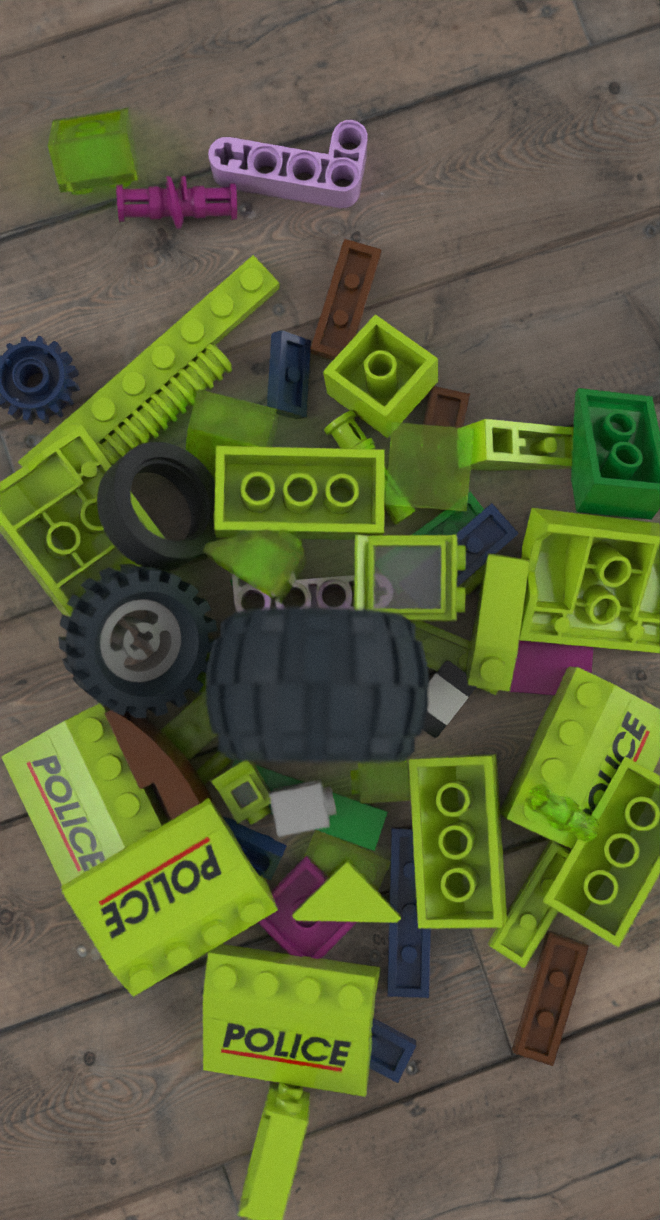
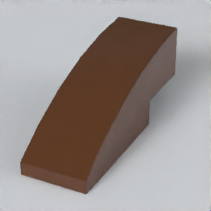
(158, 761)

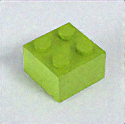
(381, 375)

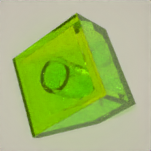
(93, 151)
(227, 422)
(261, 560)

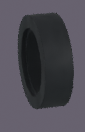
(125, 527)

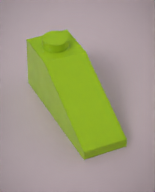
(520, 446)
(497, 623)

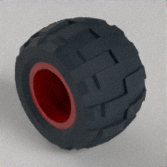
(317, 685)

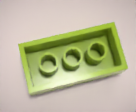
(300, 491)

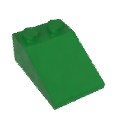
(615, 454)

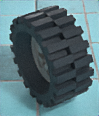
(172, 630)

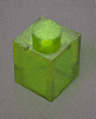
(381, 781)

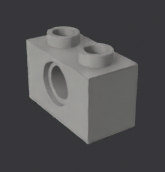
(302, 807)

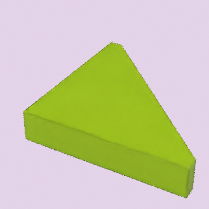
(346, 898)

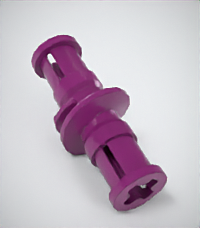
(176, 202)

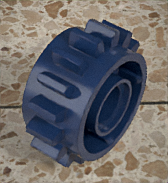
(51, 394)

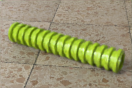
(166, 404)

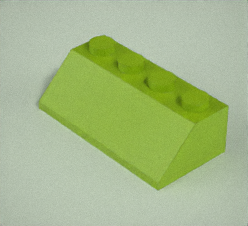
(458, 842)
(615, 871)

